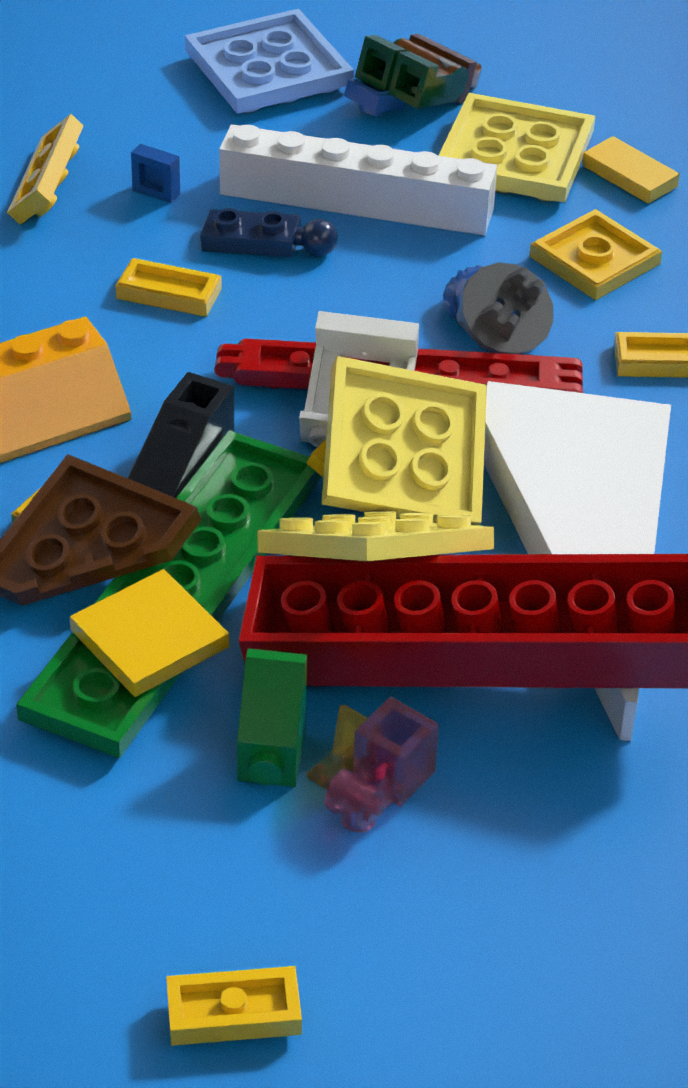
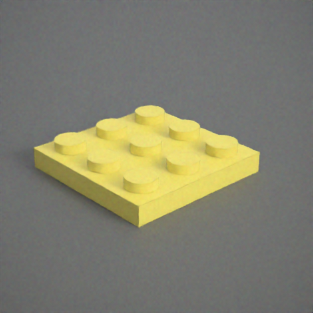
(530, 143)
(404, 441)
(375, 536)

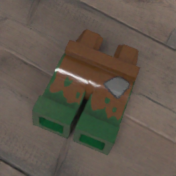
(417, 70)

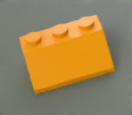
(57, 388)

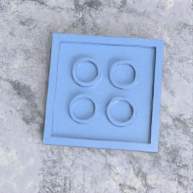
(268, 60)

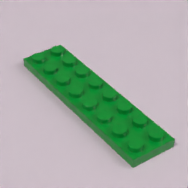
(237, 492)

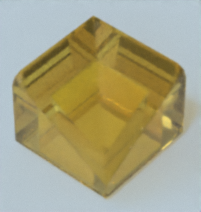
(342, 753)

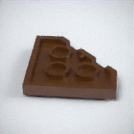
(89, 530)

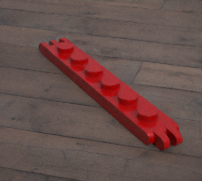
(290, 366)

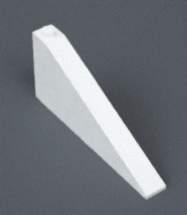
(579, 481)

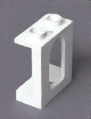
(351, 338)

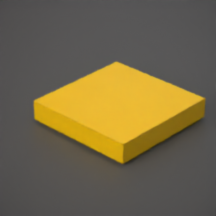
(595, 254)
(149, 632)

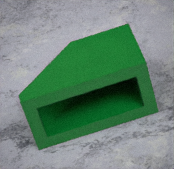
(272, 718)

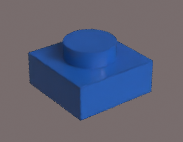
(370, 98)
(155, 173)

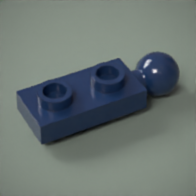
(265, 233)

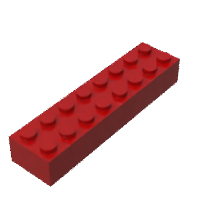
(476, 619)

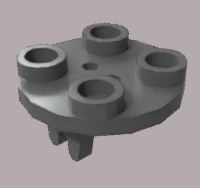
(492, 323)

